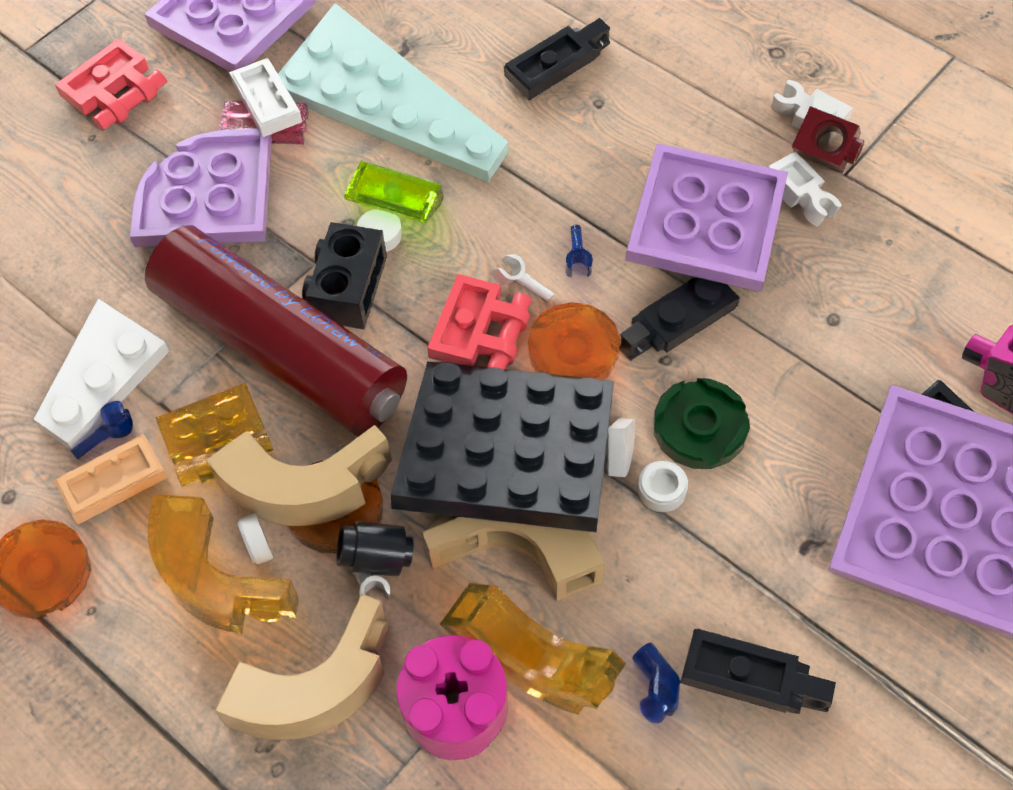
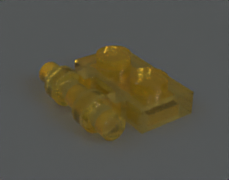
(206, 426)

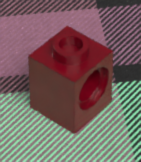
(815, 126)

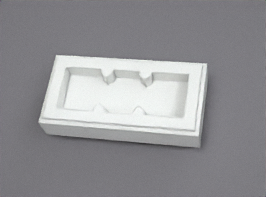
(265, 97)

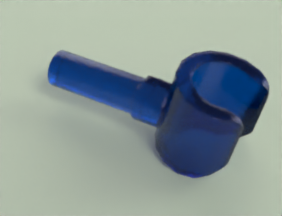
(578, 253)
(116, 425)

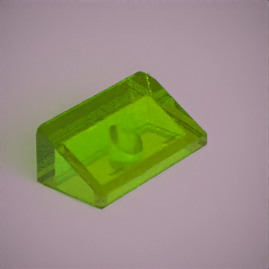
(394, 192)

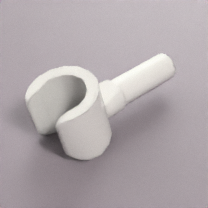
(520, 276)
(367, 582)

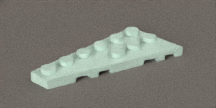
(369, 86)

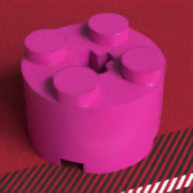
(446, 667)

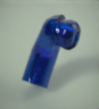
(663, 684)

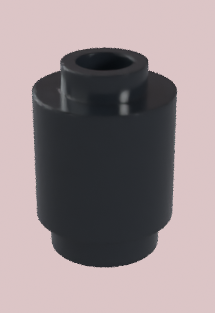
(374, 548)

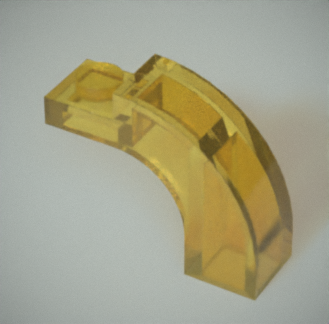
(179, 548)
(532, 656)

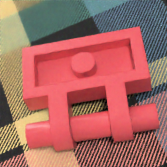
(104, 76)
(466, 319)

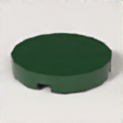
(701, 423)

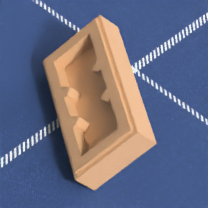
(110, 479)

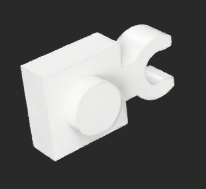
(799, 103)
(804, 187)

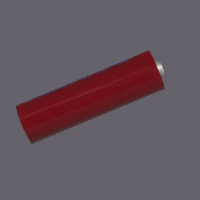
(276, 330)

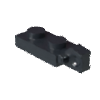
(556, 58)
(678, 316)
(754, 674)

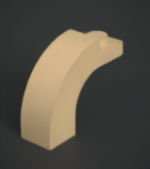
(299, 493)
(564, 555)
(314, 700)

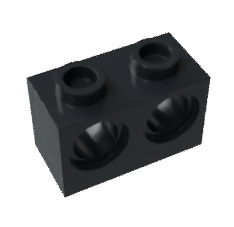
(353, 276)

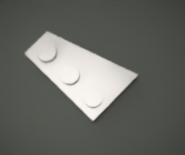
(100, 368)

